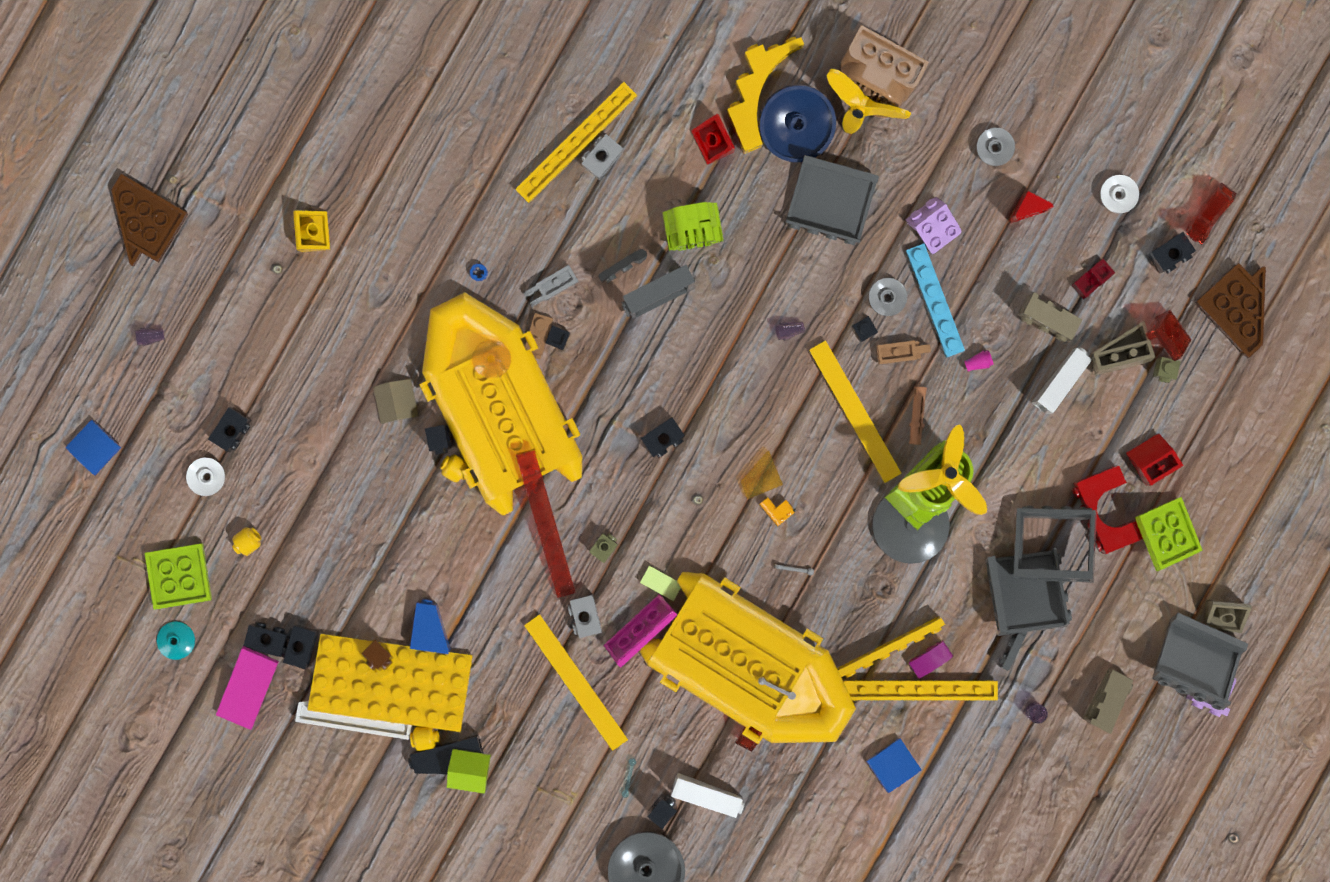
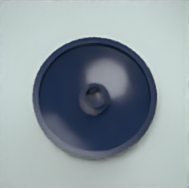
(797, 123)

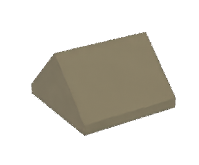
(395, 401)
(1226, 615)

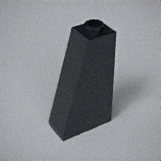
(438, 759)

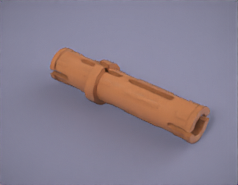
(917, 415)

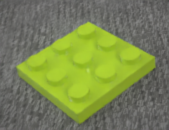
(1168, 534)
(178, 576)

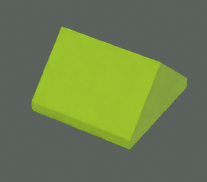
(468, 771)

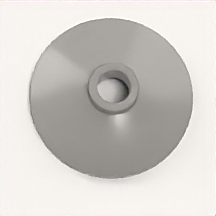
(997, 137)
(895, 290)

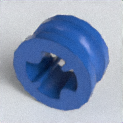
(475, 277)

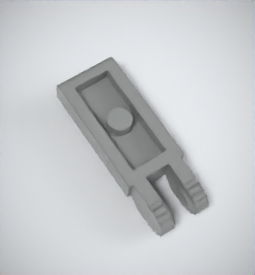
(553, 285)

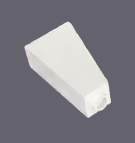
(1062, 381)
(706, 795)

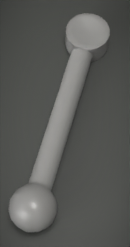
(809, 571)
(791, 695)

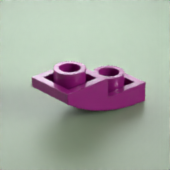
(931, 659)

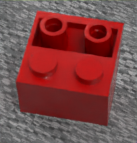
(1154, 459)

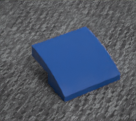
(93, 447)
(893, 765)

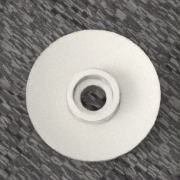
(1128, 190)
(196, 473)

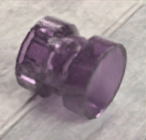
(1037, 716)

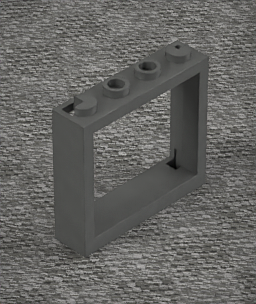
(658, 292)
(1048, 512)

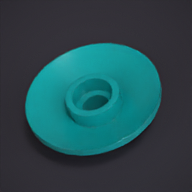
(184, 636)

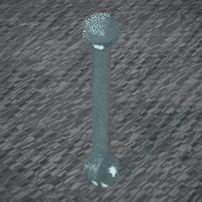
(625, 793)

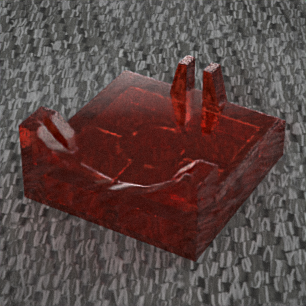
(1170, 335)

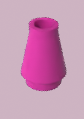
(980, 361)

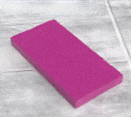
(640, 630)
(247, 688)

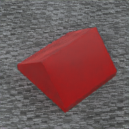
(713, 139)
(1029, 206)

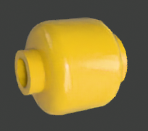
(452, 467)
(246, 541)
(424, 738)

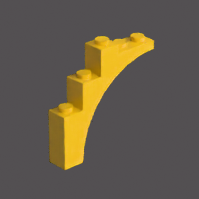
(761, 63)

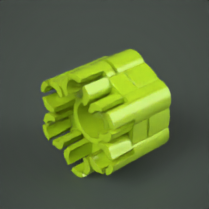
(695, 223)

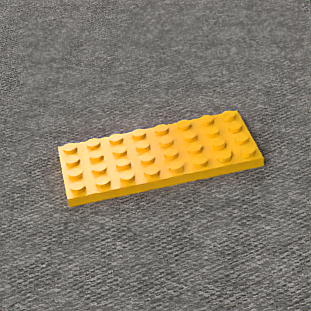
(413, 690)

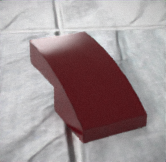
(1093, 278)

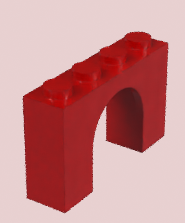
(1089, 492)

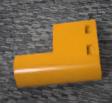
(779, 513)

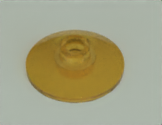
(500, 364)

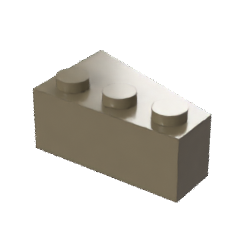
(1049, 318)
(1124, 352)
(1108, 700)

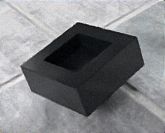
(864, 329)
(557, 338)

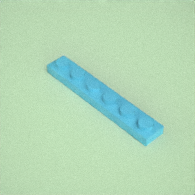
(935, 300)

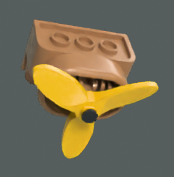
(875, 78)

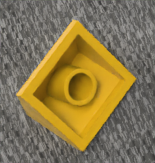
(311, 231)

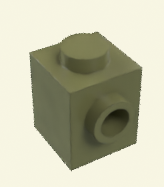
(1166, 369)
(604, 547)

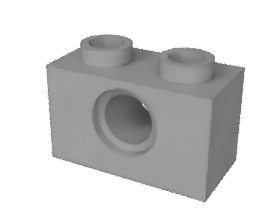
(600, 168)
(589, 627)

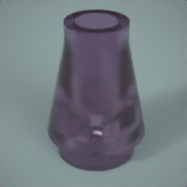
(787, 330)
(149, 336)

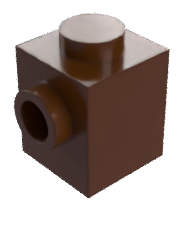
(377, 656)

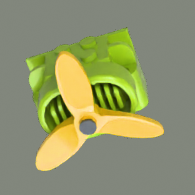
(936, 482)

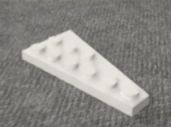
(352, 723)

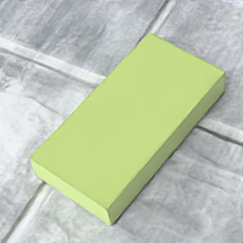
(661, 583)

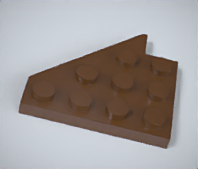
(145, 220)
(1238, 307)

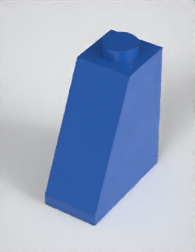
(428, 629)

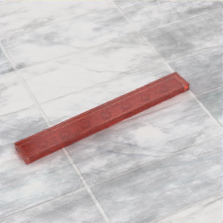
(545, 523)

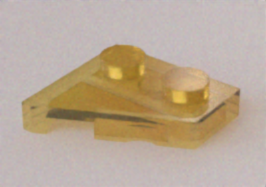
(761, 477)

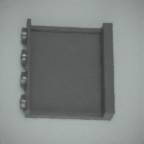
(831, 200)
(1027, 604)
(1199, 661)

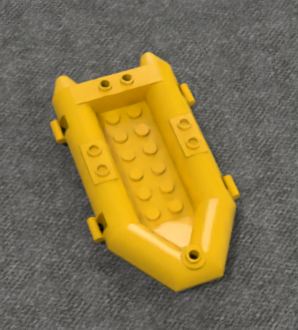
(494, 415)
(728, 643)

